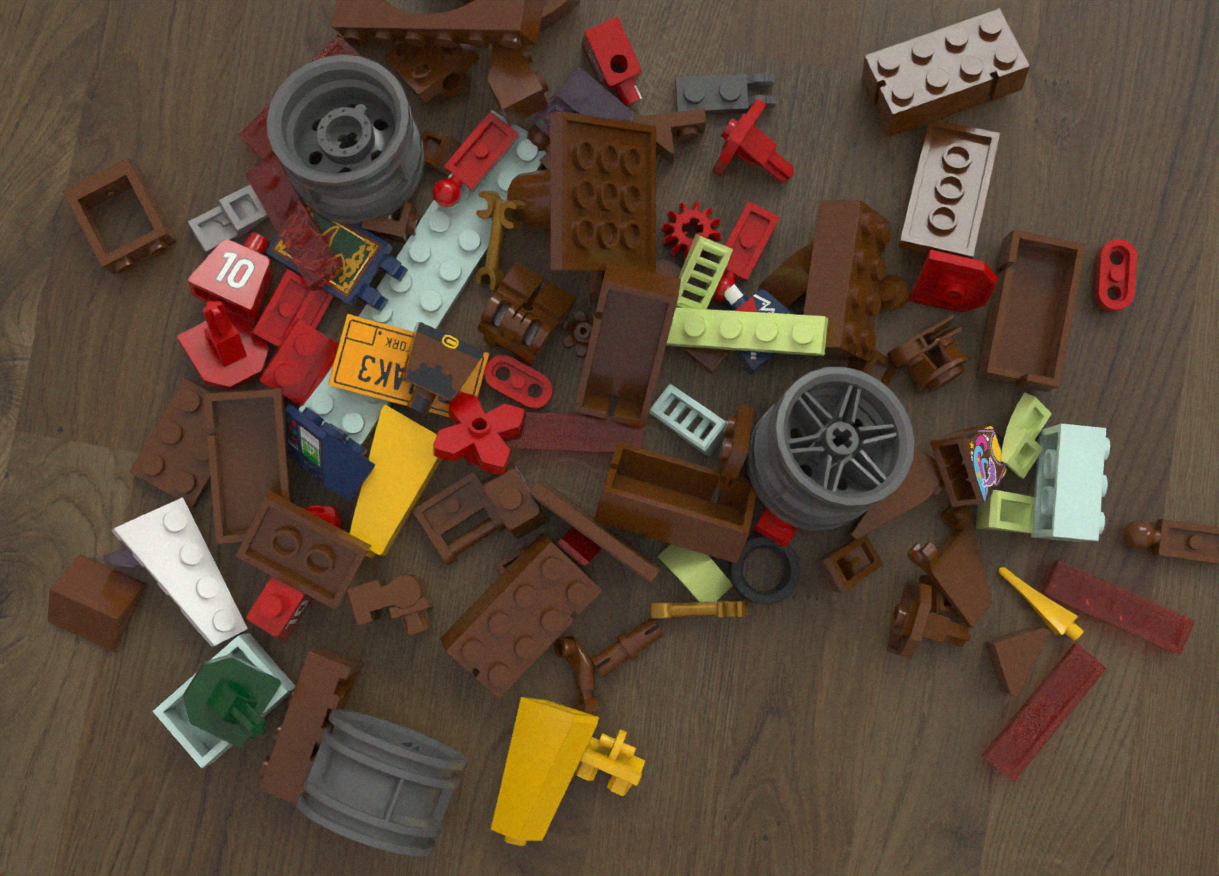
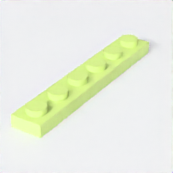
(749, 331)

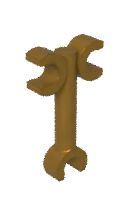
(502, 217)
(700, 609)

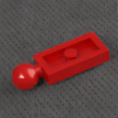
(474, 159)
(747, 242)

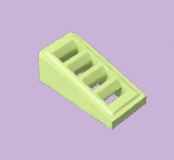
(701, 243)

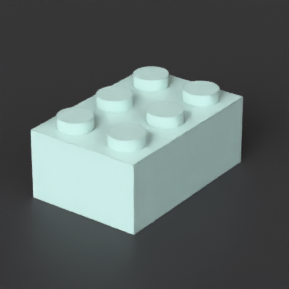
(1070, 483)
(198, 743)

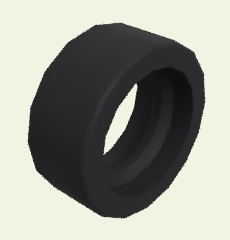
(779, 593)

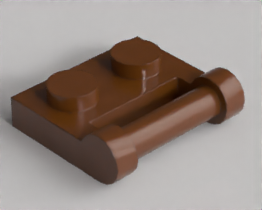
(453, 507)

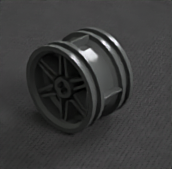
(349, 107)
(848, 433)
(381, 783)

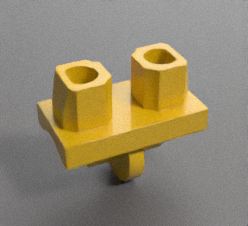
(613, 758)

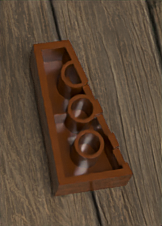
(322, 686)

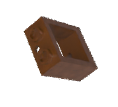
(105, 186)

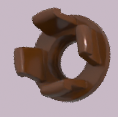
(950, 364)

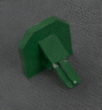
(229, 699)

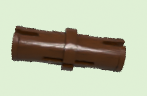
(627, 647)

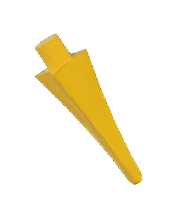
(1055, 616)

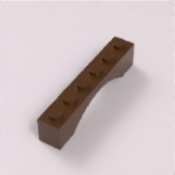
(476, 24)
(514, 84)

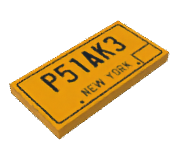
(373, 361)

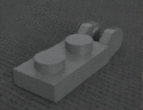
(722, 92)

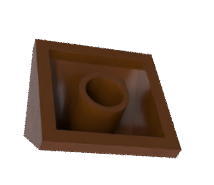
(94, 602)

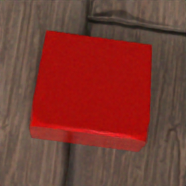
(579, 546)

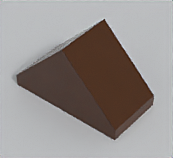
(791, 278)
(849, 564)
(1015, 656)

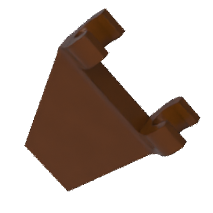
(957, 566)

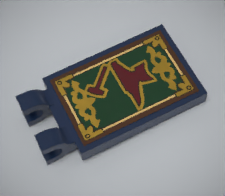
(359, 255)

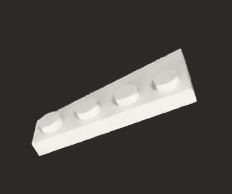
(181, 563)

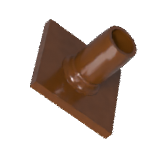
(594, 194)

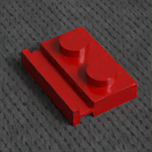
(288, 302)
(300, 362)

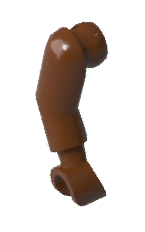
(583, 666)

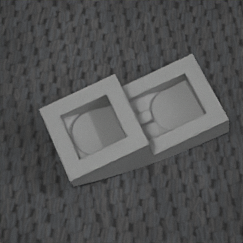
(230, 220)

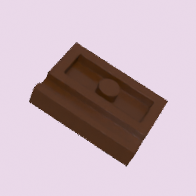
(735, 447)

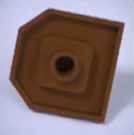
(914, 620)

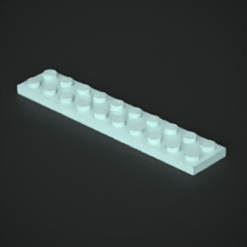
(439, 266)

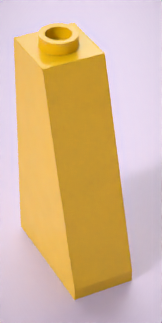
(400, 475)
(539, 767)

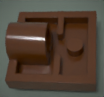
(432, 68)

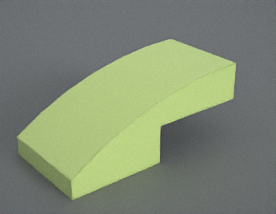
(1019, 443)

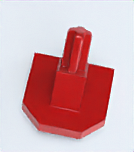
(752, 146)
(953, 282)
(224, 348)

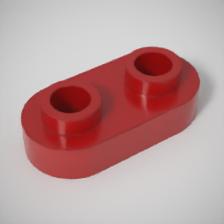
(1116, 277)
(519, 382)

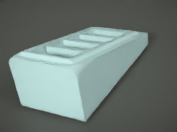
(712, 440)

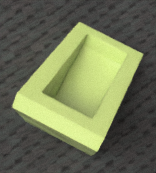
(1006, 512)
(696, 573)

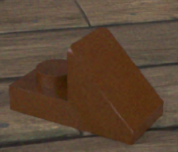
(682, 124)

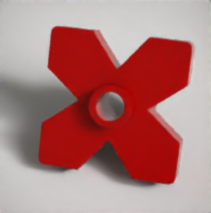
(478, 434)

